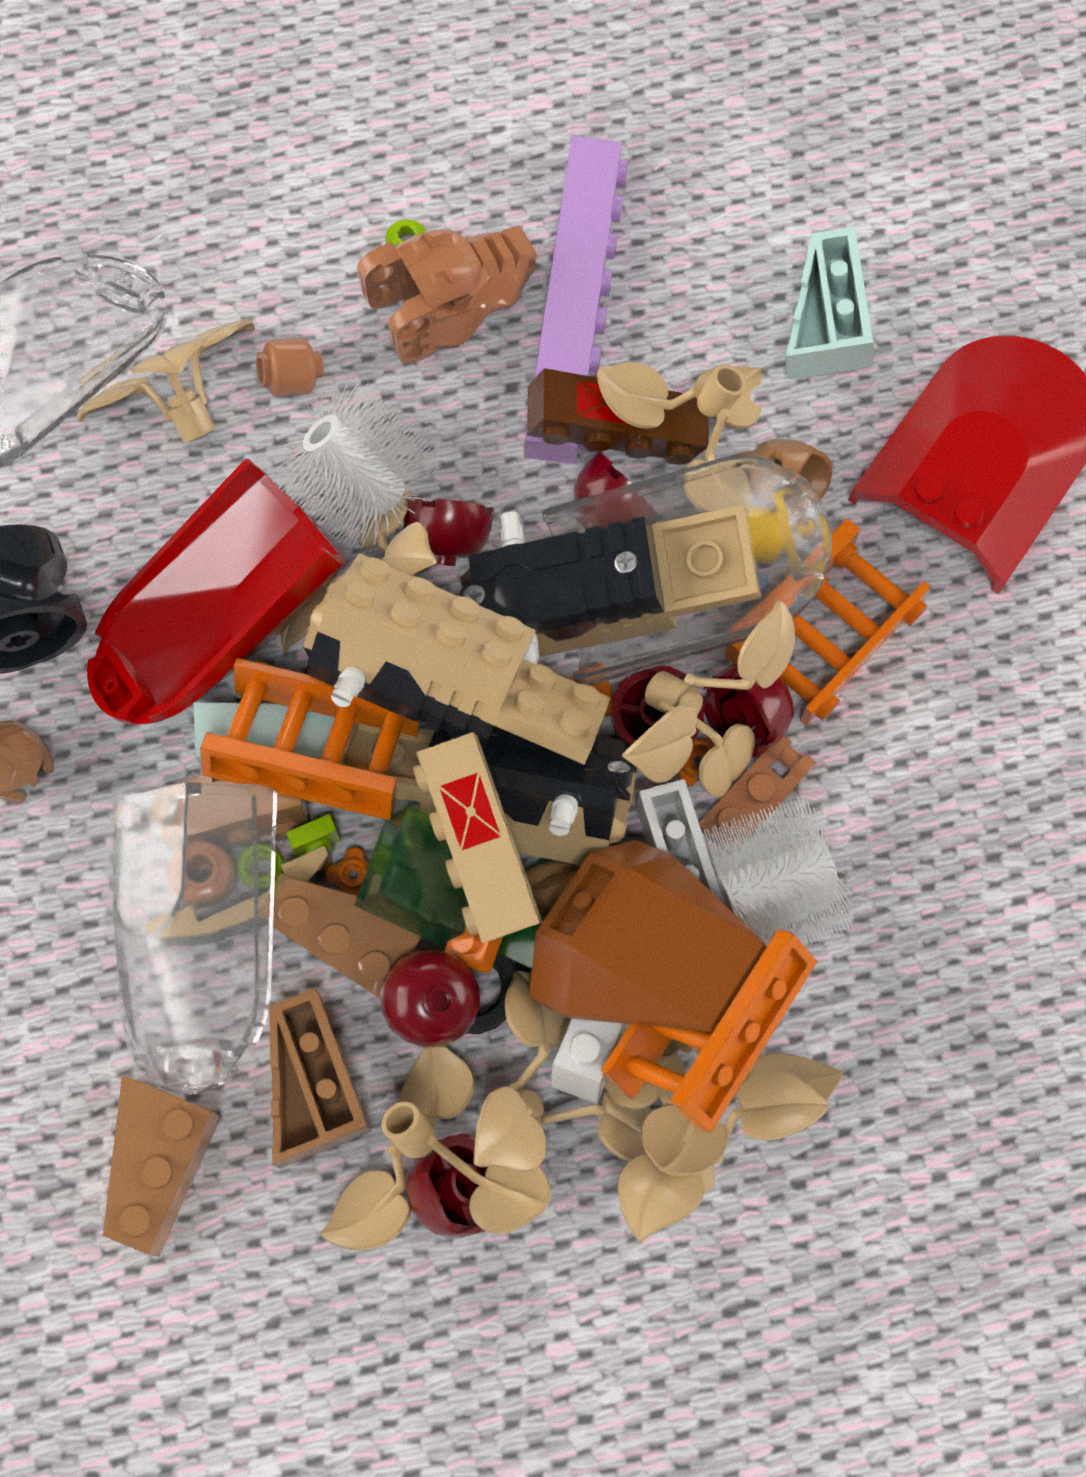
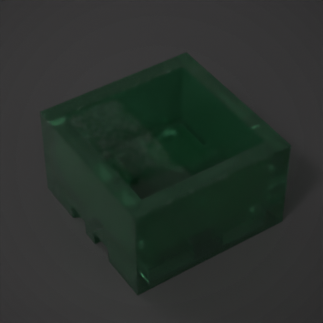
(410, 880)

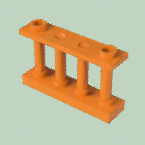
(908, 610)
(298, 775)
(726, 1052)

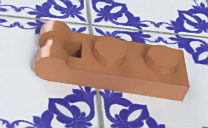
(757, 790)

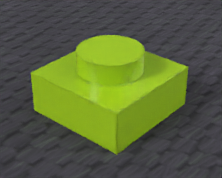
(313, 836)

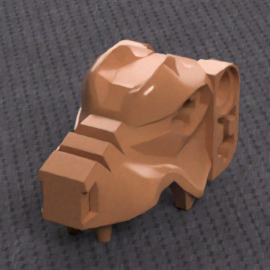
(445, 285)

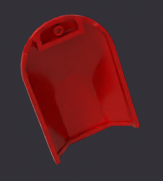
(987, 449)
(209, 598)

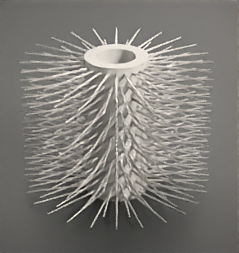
(354, 465)
(778, 877)

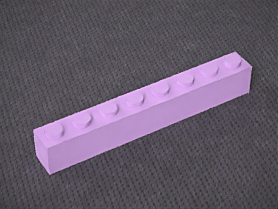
(579, 271)

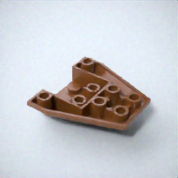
(641, 944)

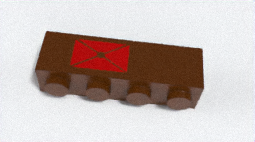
(572, 410)

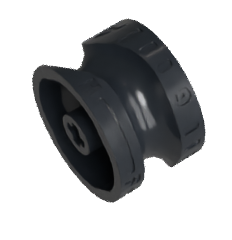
(34, 615)

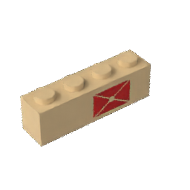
(478, 838)

